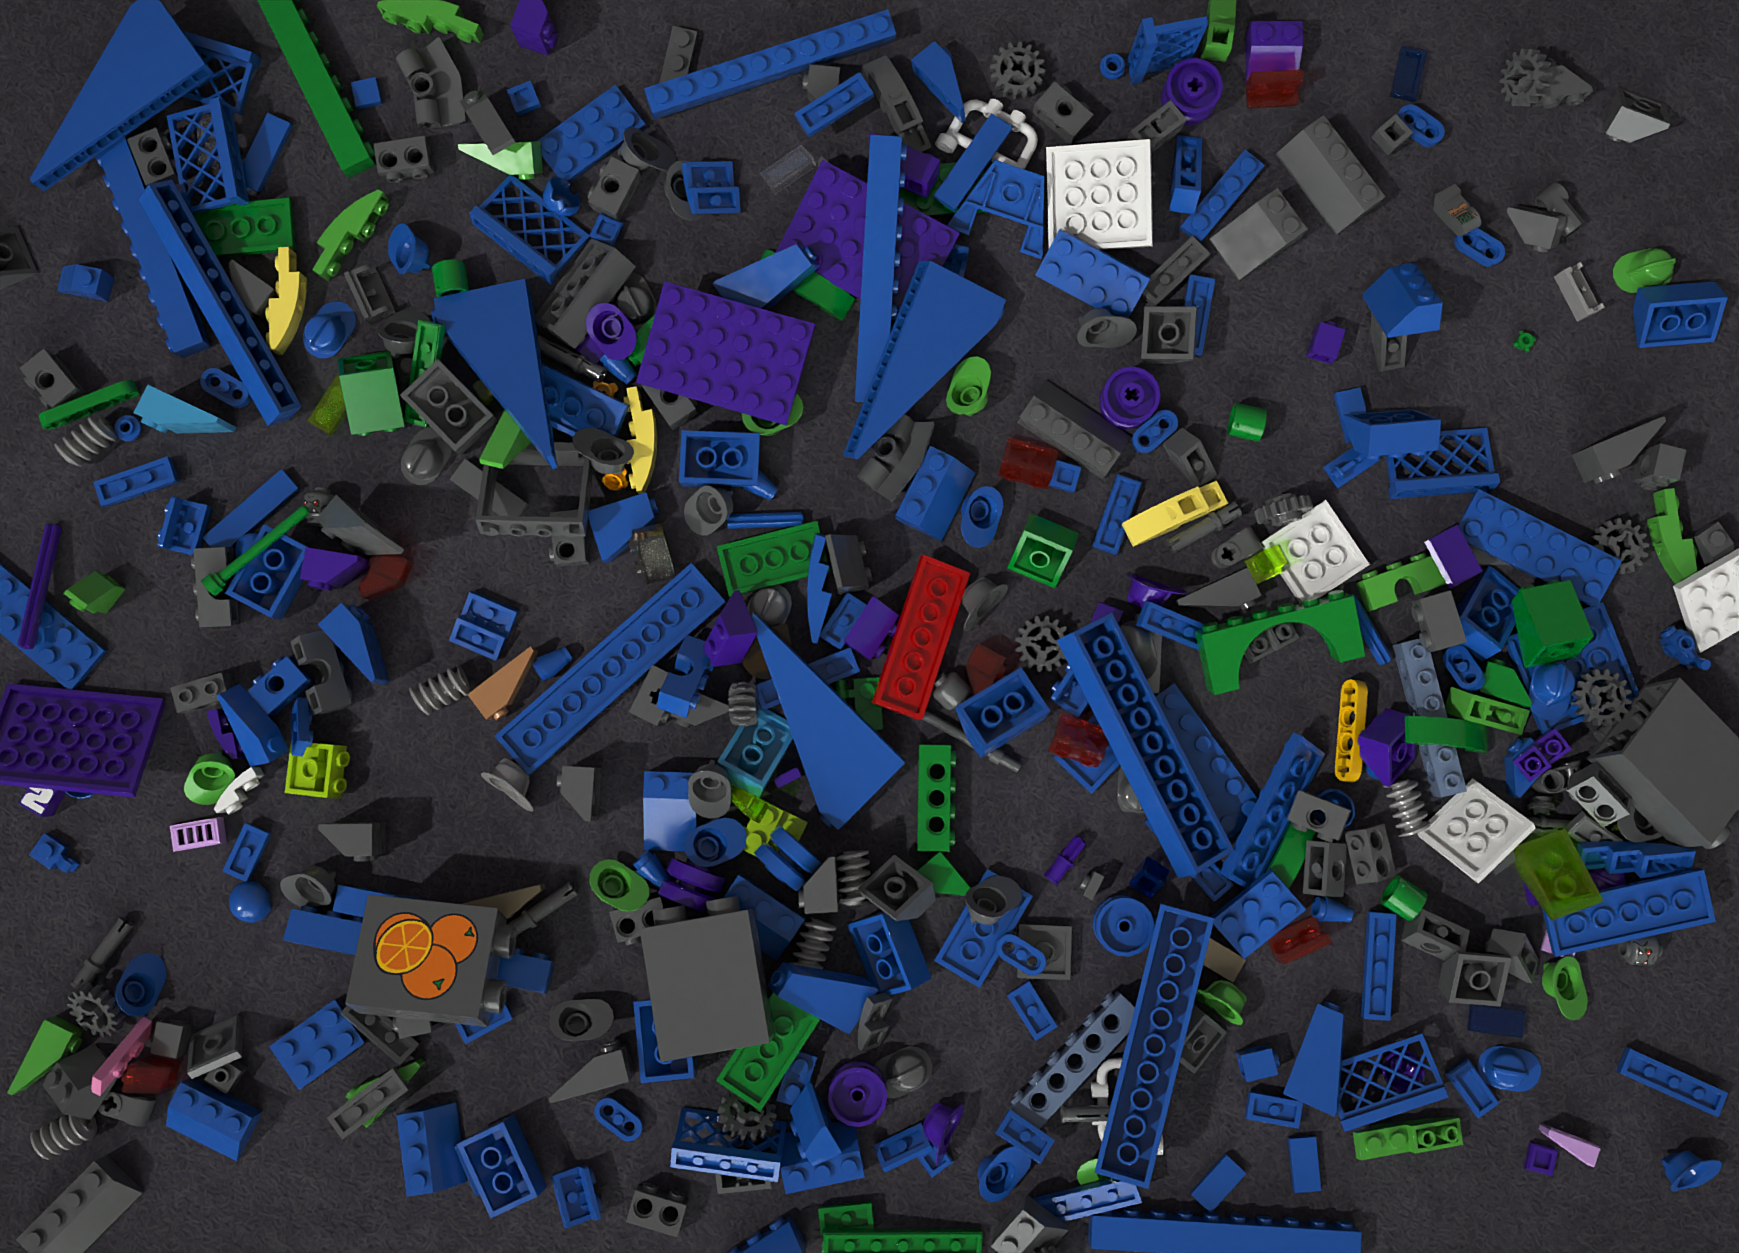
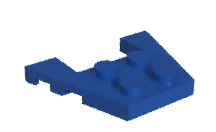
(1009, 194)

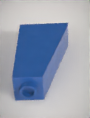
(769, 279)
(823, 993)
(1319, 1062)

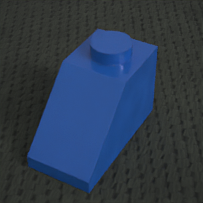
(85, 282)
(1515, 781)

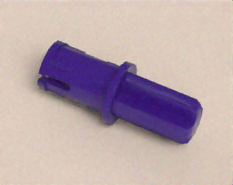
(1065, 860)

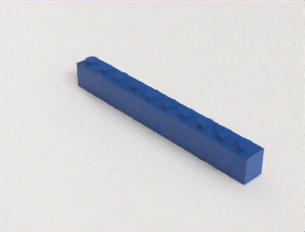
(770, 64)
(879, 255)
(167, 287)
(219, 302)
(342, 936)
(1213, 1234)

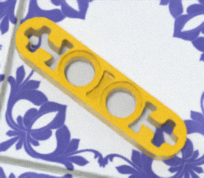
(1348, 730)

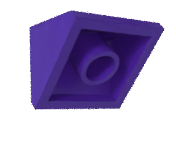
(1453, 556)

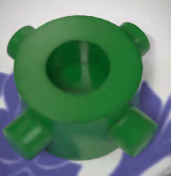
(1524, 341)

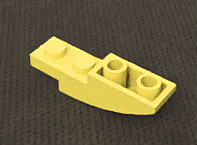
(287, 310)
(644, 445)
(1174, 513)

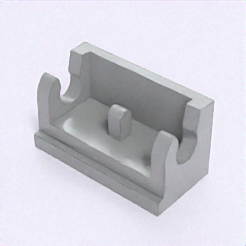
(1577, 292)

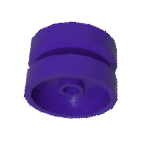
(1193, 88)
(1133, 383)
(692, 884)
(854, 1109)

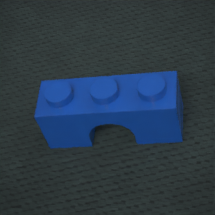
(681, 692)

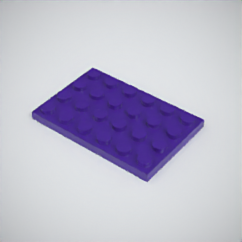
(834, 228)
(725, 353)
(76, 739)

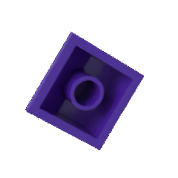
(534, 27)
(1273, 46)
(331, 569)
(871, 629)
(731, 633)
(1385, 747)

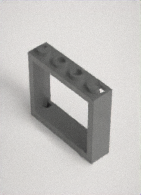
(541, 526)

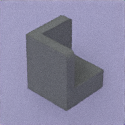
(171, 1038)

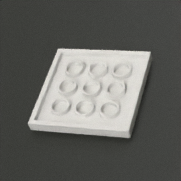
(1101, 193)

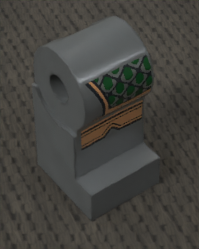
(1456, 211)

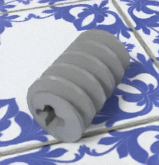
(87, 442)
(441, 691)
(1408, 807)
(853, 876)
(814, 943)
(62, 1135)

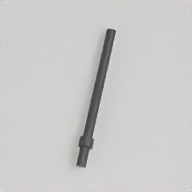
(996, 756)

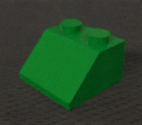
(1043, 550)

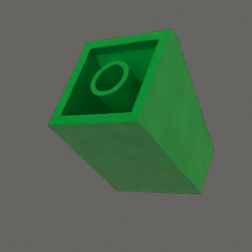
(370, 393)
(1550, 623)

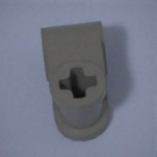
(1239, 547)
(1559, 777)
(130, 1107)

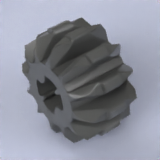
(743, 704)

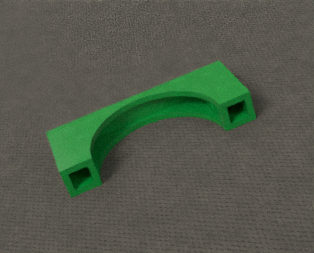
(1225, 643)

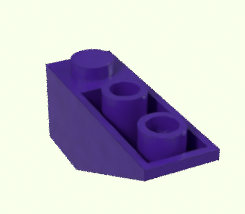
(920, 171)

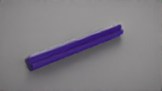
(39, 586)

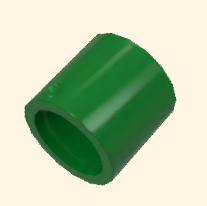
(449, 277)
(1246, 422)
(1403, 898)

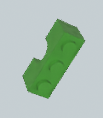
(1379, 589)

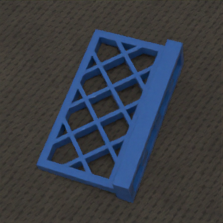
(1163, 46)
(224, 53)
(226, 147)
(514, 244)
(1447, 483)
(1400, 1102)
(725, 1158)

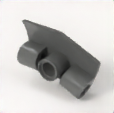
(440, 103)
(893, 471)

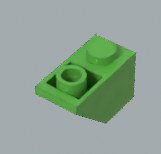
(95, 593)

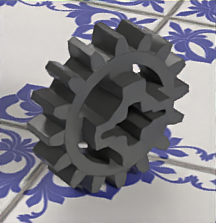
(1525, 77)
(1017, 81)
(1283, 509)
(1628, 540)
(1040, 656)
(1611, 692)
(95, 1010)
(745, 1119)

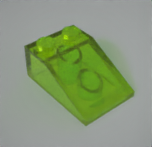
(1556, 875)

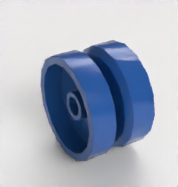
(785, 861)
(1135, 935)

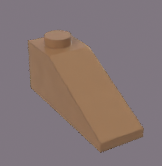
(501, 688)

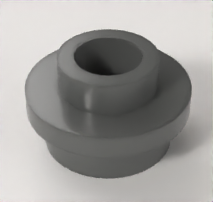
(1541, 805)

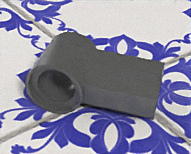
(1555, 200)

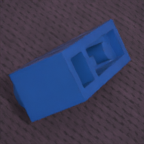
(936, 72)
(1186, 175)
(252, 726)

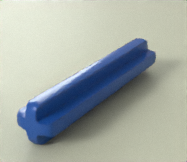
(764, 520)
(1371, 636)

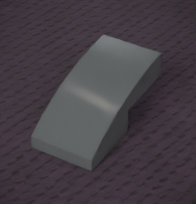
(871, 1024)

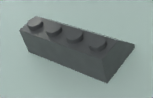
(1330, 175)
(588, 282)
(1073, 429)
(82, 1210)

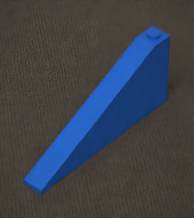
(136, 77)
(932, 332)
(500, 343)
(836, 746)

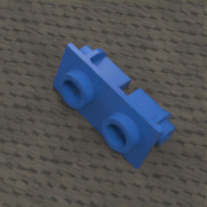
(1347, 467)

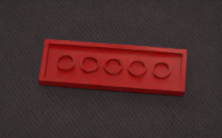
(921, 637)

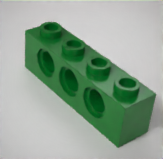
(927, 839)

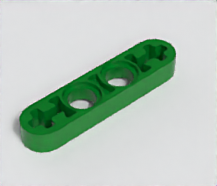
(88, 404)

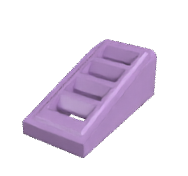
(217, 828)
(1578, 1147)

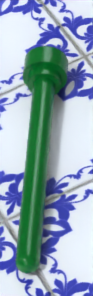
(215, 582)

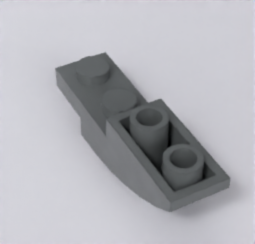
(897, 103)

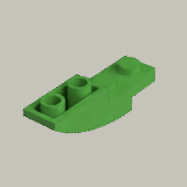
(425, 14)
(354, 222)
(1665, 530)
(1407, 1136)

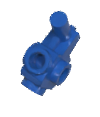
(1680, 645)

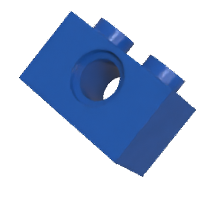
(295, 682)

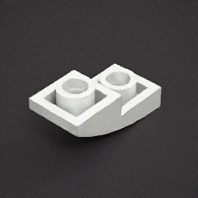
(234, 795)

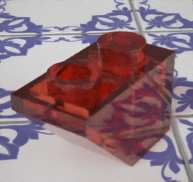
(385, 575)
(983, 668)
(150, 1076)

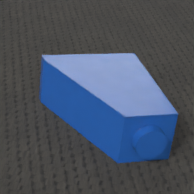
(614, 523)

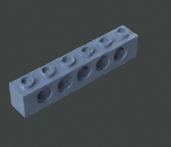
(1425, 699)
(1074, 1075)

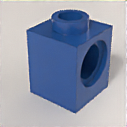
(1257, 1062)

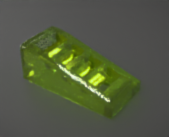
(748, 803)

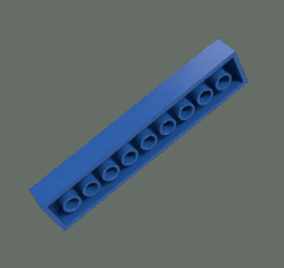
(1145, 746)
(1154, 1045)

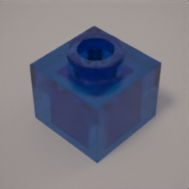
(1149, 877)

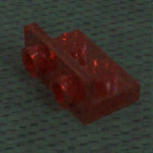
(1273, 88)
(1028, 463)
(1079, 741)
(1298, 940)

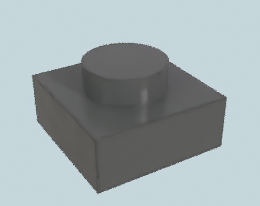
(1090, 884)

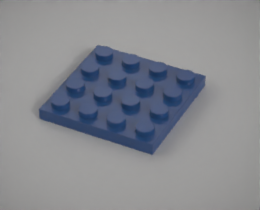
(1600, 653)

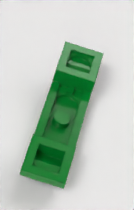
(823, 293)
(1446, 732)
(1290, 854)

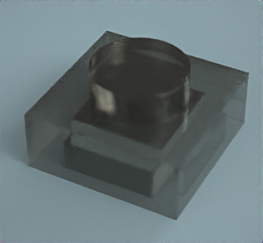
(403, 365)

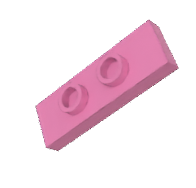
(118, 1060)

